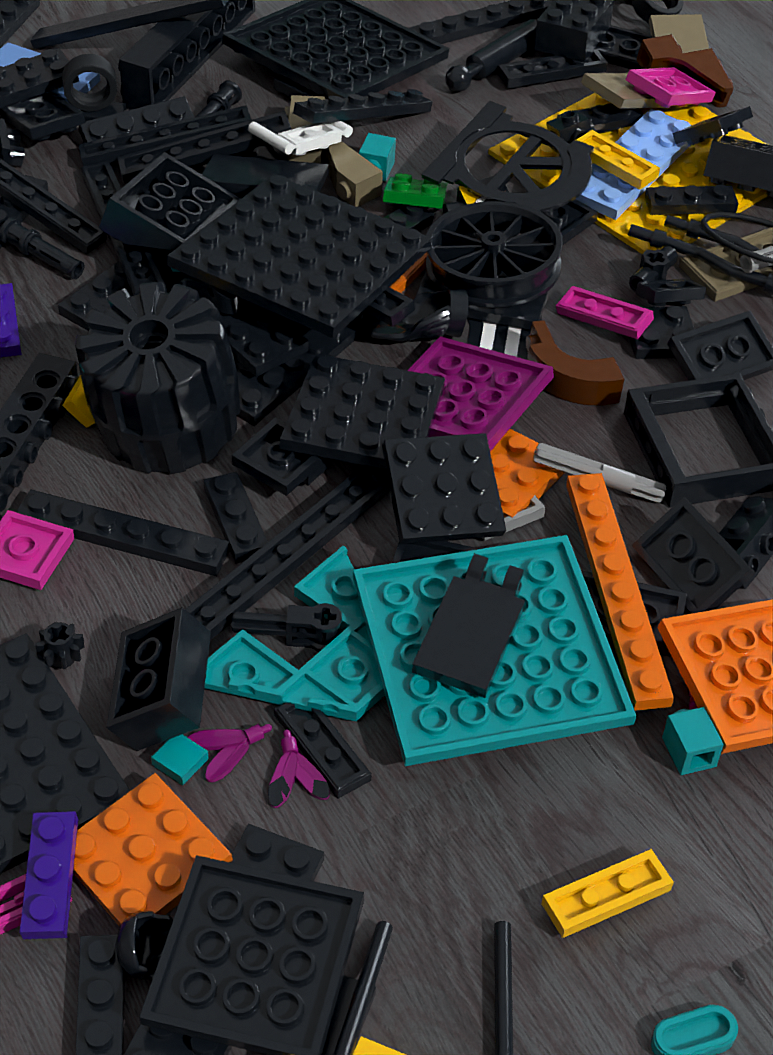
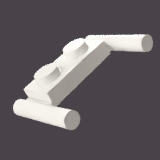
(305, 138)

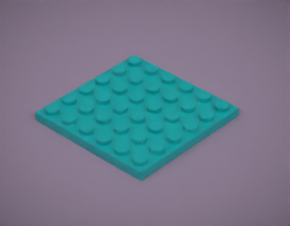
(550, 682)

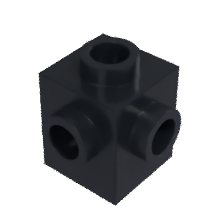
(570, 126)

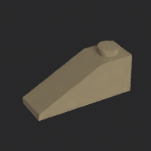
(352, 175)

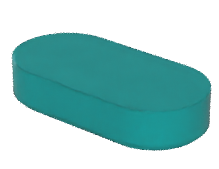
(696, 1032)

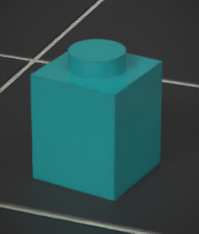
(380, 152)
(692, 740)

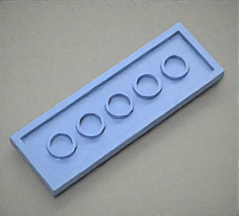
(648, 138)

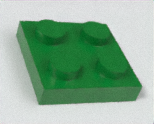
(414, 192)

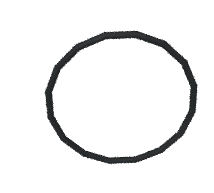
(730, 245)

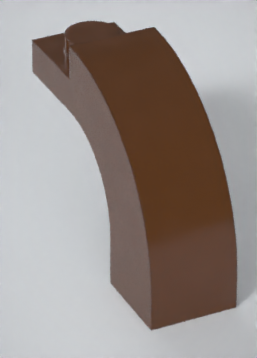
(575, 378)

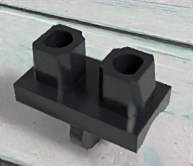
(10, 145)

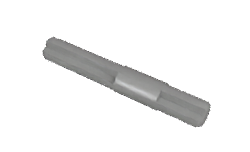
(613, 476)

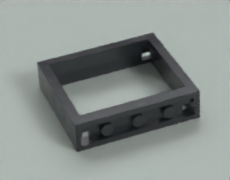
(651, 401)

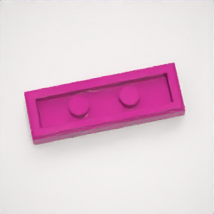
(605, 312)

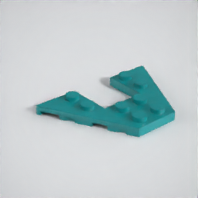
(337, 680)

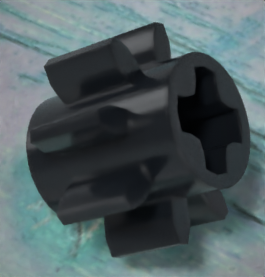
(60, 645)

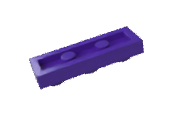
(9, 330)
(49, 875)

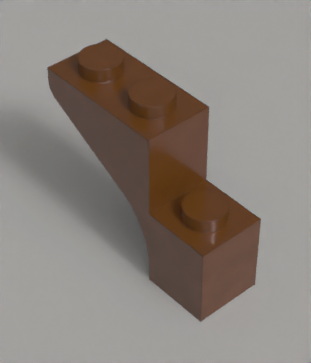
(700, 65)

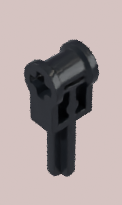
(301, 625)

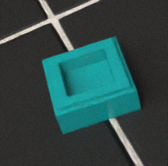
(180, 758)

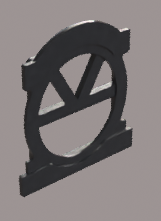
(491, 120)

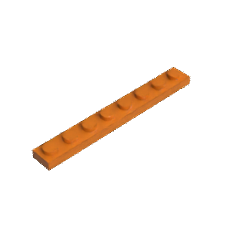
(619, 593)

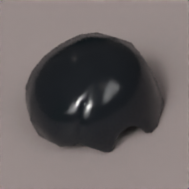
(142, 942)

